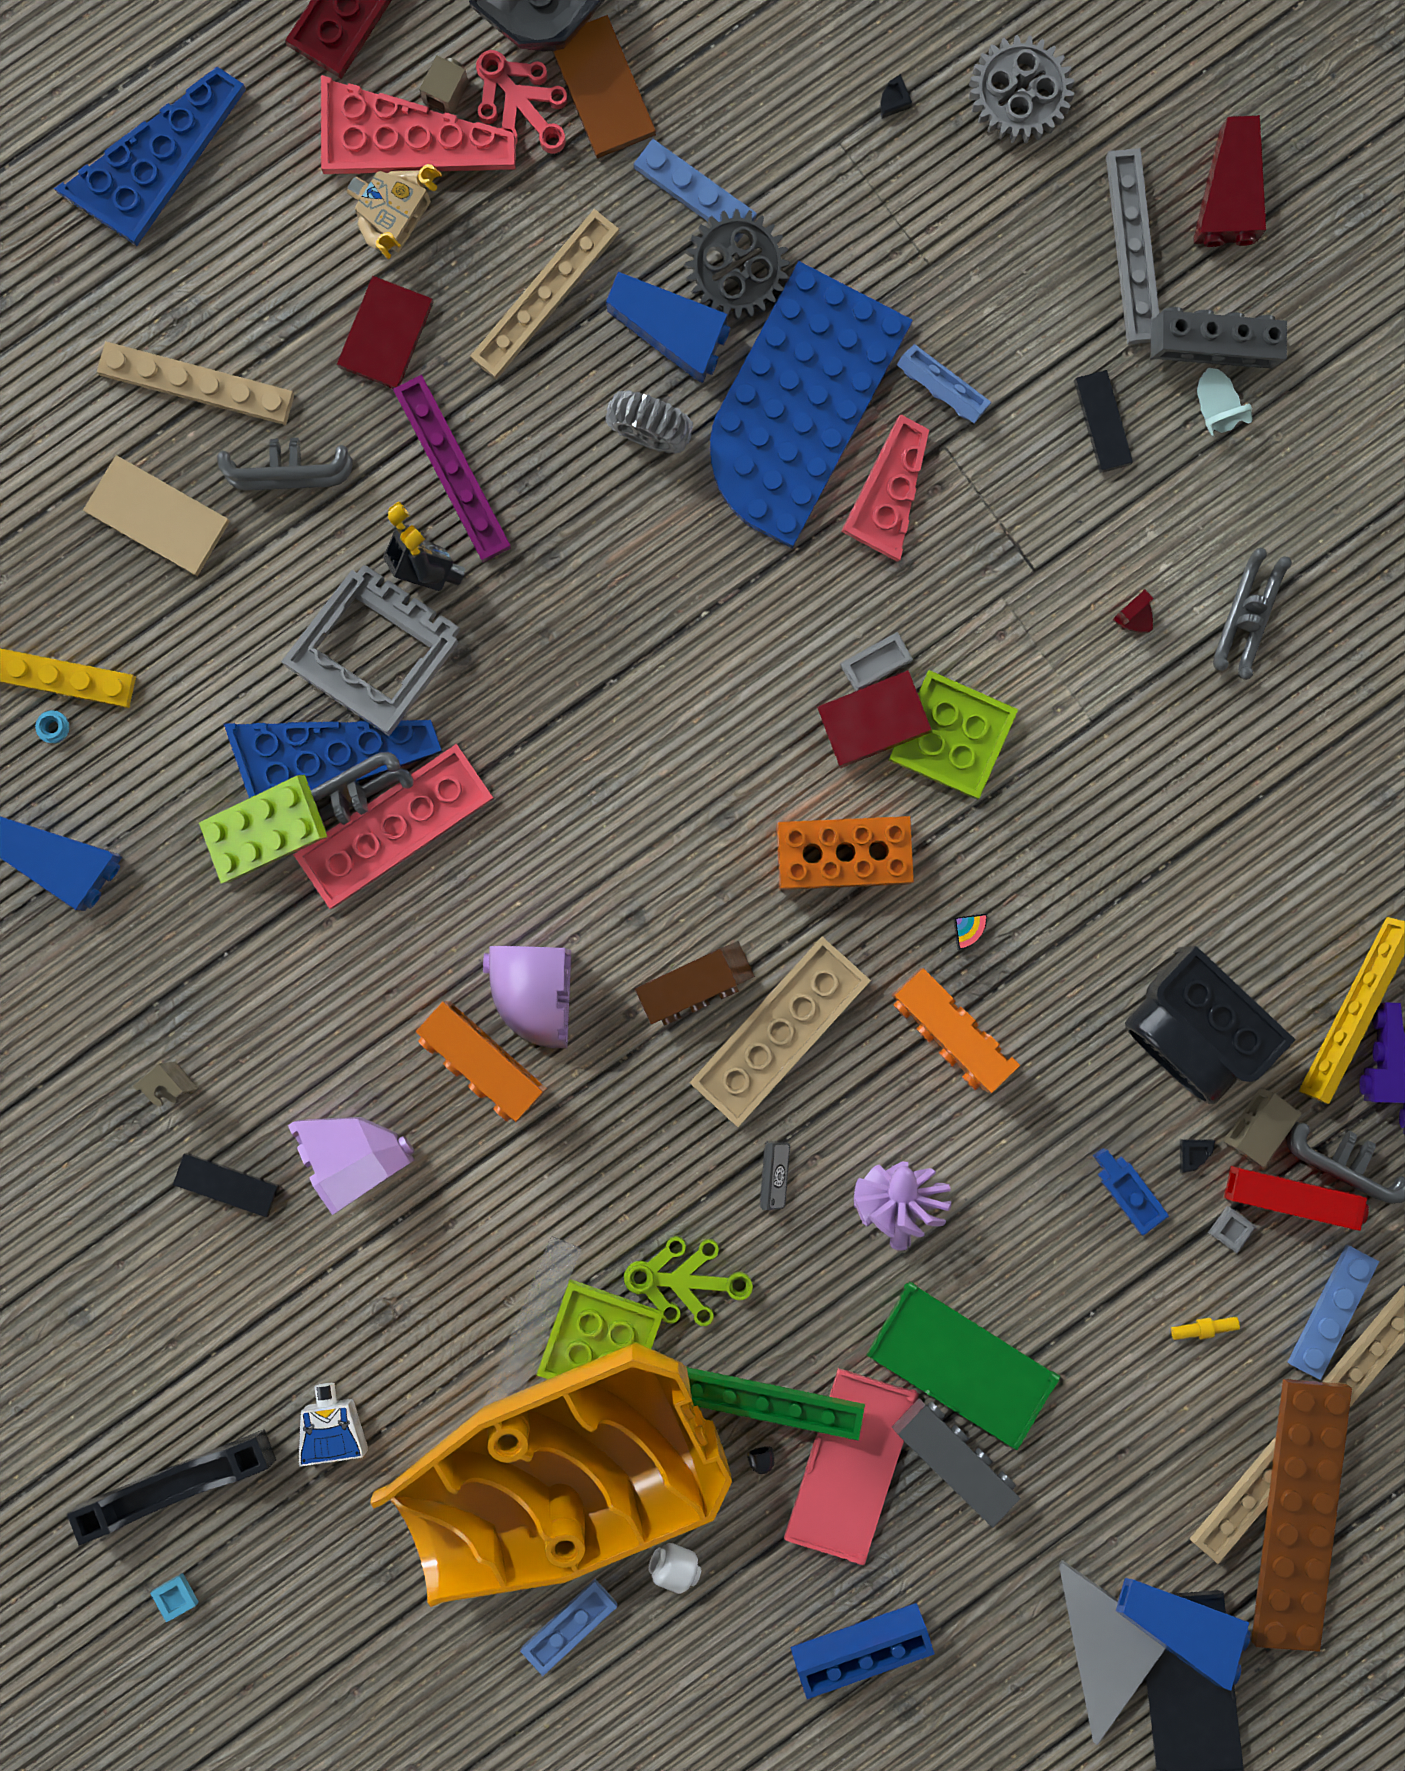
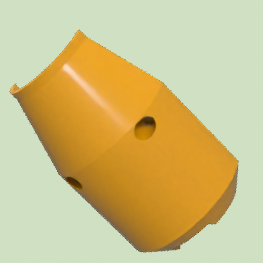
(563, 1478)

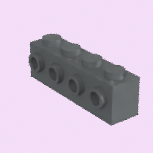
(1218, 338)
(955, 1462)

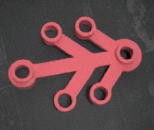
(519, 97)

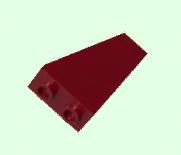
(1235, 187)

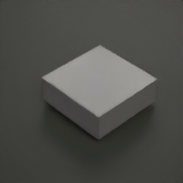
(1232, 1229)

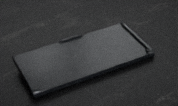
(1189, 1715)

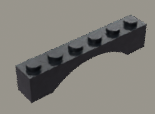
(171, 1485)

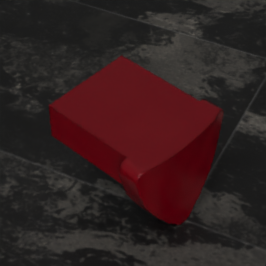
(1137, 614)

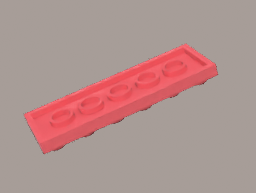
(394, 827)

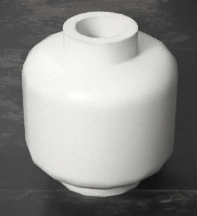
(674, 1568)

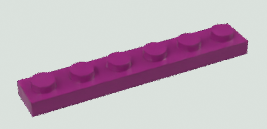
(452, 468)

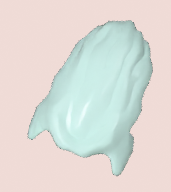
(1220, 402)

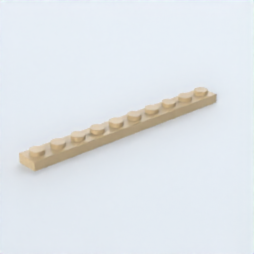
(1251, 1492)

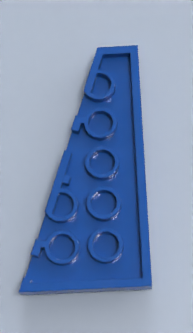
(150, 162)
(322, 749)

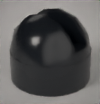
(761, 1459)

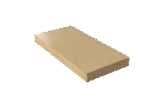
(156, 515)

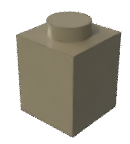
(444, 84)

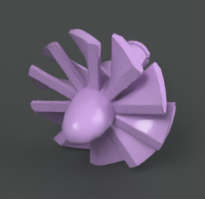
(895, 1202)

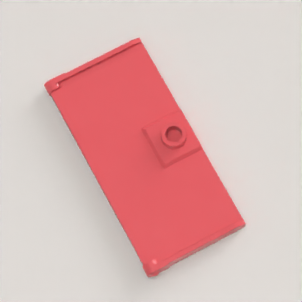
(850, 1477)

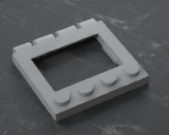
(347, 687)

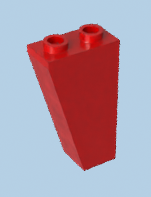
(1297, 1198)

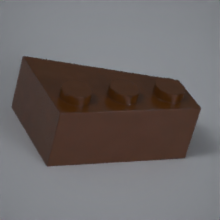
(694, 984)

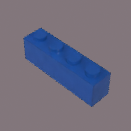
(862, 1650)

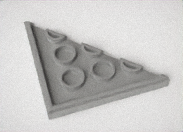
(1108, 1649)

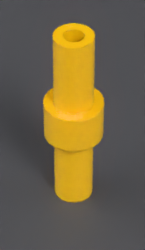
(1205, 1328)

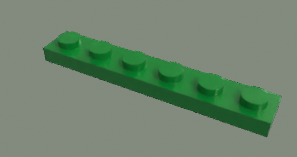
(776, 1404)

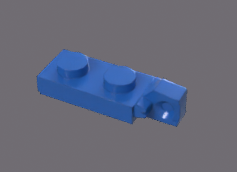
(1130, 1192)

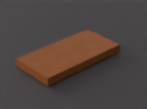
(604, 89)

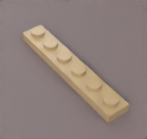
(545, 294)
(195, 383)

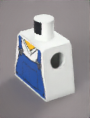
(330, 1429)

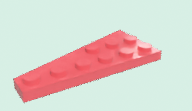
(392, 134)

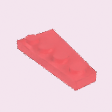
(887, 496)

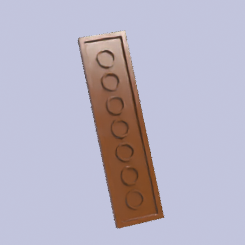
(1301, 1515)

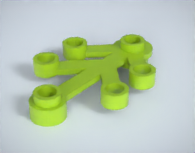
(681, 1280)

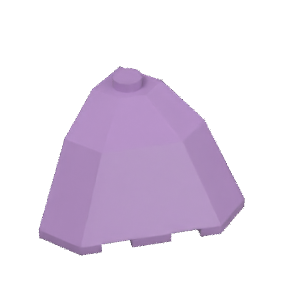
(349, 1156)

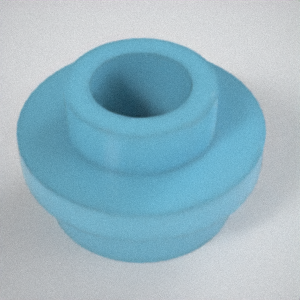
(45, 720)

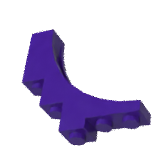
(1387, 1080)

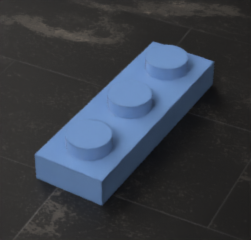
(943, 384)
(568, 1627)

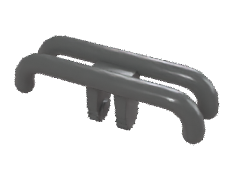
(287, 476)
(1250, 613)
(347, 792)
(1336, 1167)

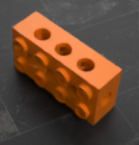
(858, 835)

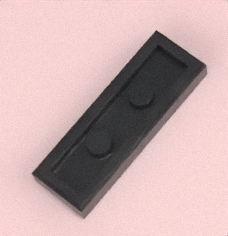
(1103, 421)
(225, 1184)

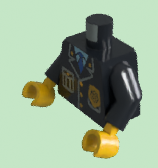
(416, 559)

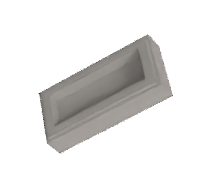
(876, 662)

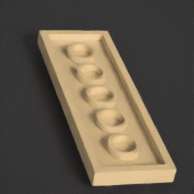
(779, 1031)

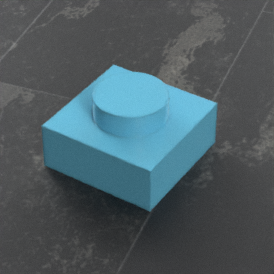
(174, 1597)

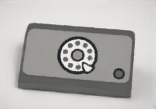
(774, 1175)

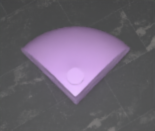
(532, 991)

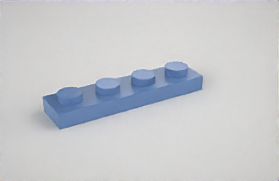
(687, 184)
(1333, 1311)

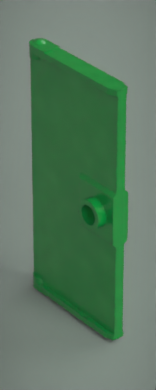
(962, 1365)

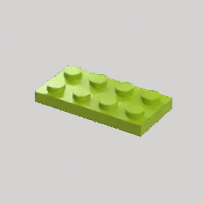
(263, 829)

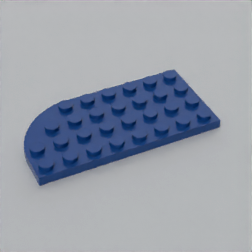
(800, 400)

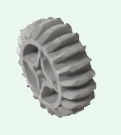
(649, 422)

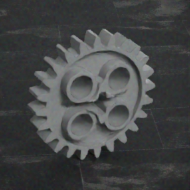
(1002, 67)

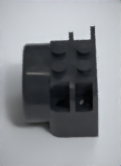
(1205, 1027)

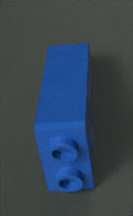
(670, 323)
(58, 863)
(1192, 1632)

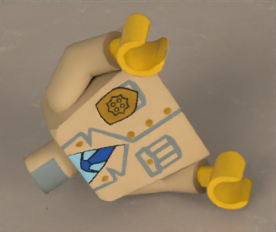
(392, 205)

